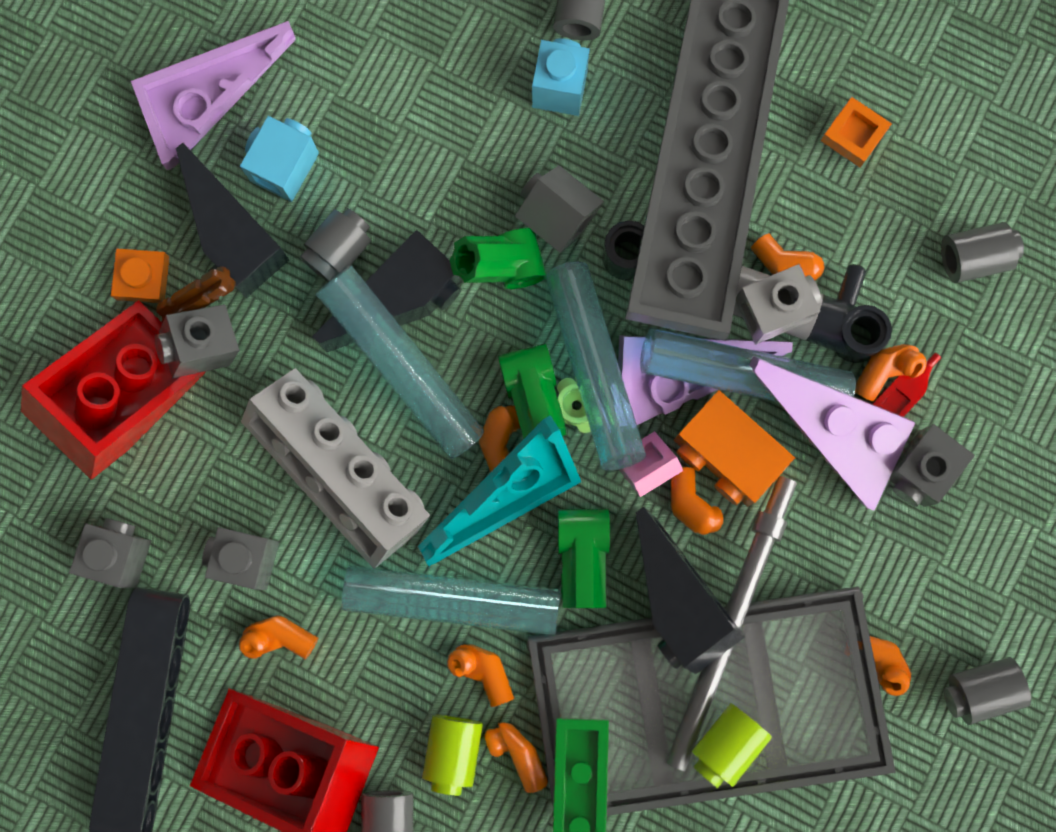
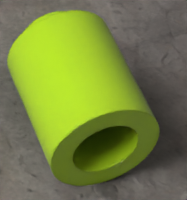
(729, 747)
(452, 753)

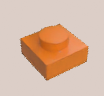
(856, 132)
(140, 275)

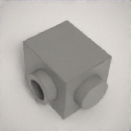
(779, 303)

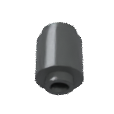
(336, 243)

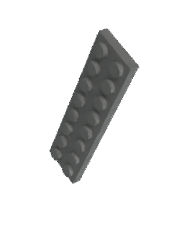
(708, 167)

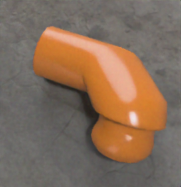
(497, 432)
(276, 633)
(483, 667)
(522, 752)

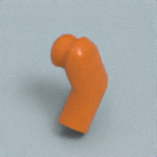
(777, 259)
(888, 363)
(690, 508)
(890, 666)

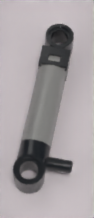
(828, 329)

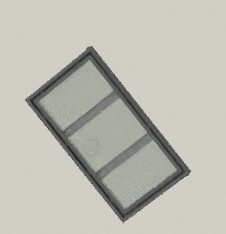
(789, 674)

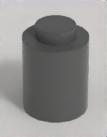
(579, 18)
(981, 252)
(987, 691)
(387, 811)

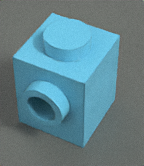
(560, 76)
(279, 156)

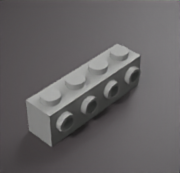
(334, 467)

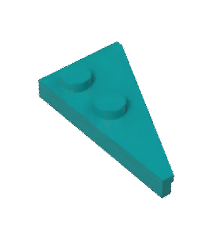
(524, 480)

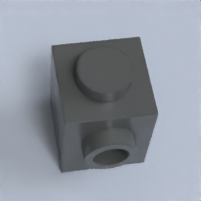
(557, 207)
(196, 341)
(929, 467)
(110, 554)
(239, 559)

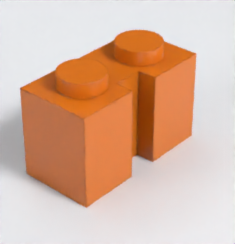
(733, 450)

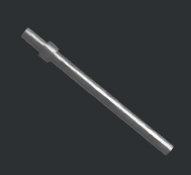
(767, 528)

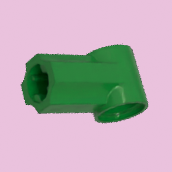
(501, 258)
(531, 385)
(583, 546)

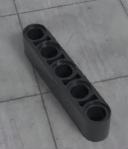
(140, 712)

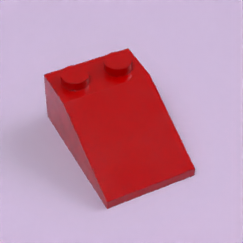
(105, 391)
(283, 766)

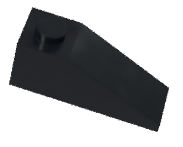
(227, 230)
(407, 284)
(681, 604)

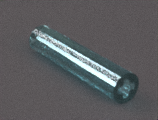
(400, 362)
(595, 366)
(726, 366)
(451, 600)

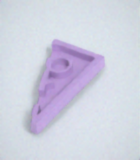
(196, 93)
(659, 395)
(851, 434)

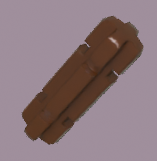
(198, 293)

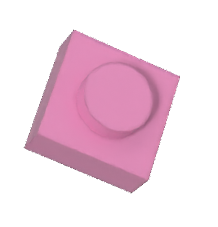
(655, 468)

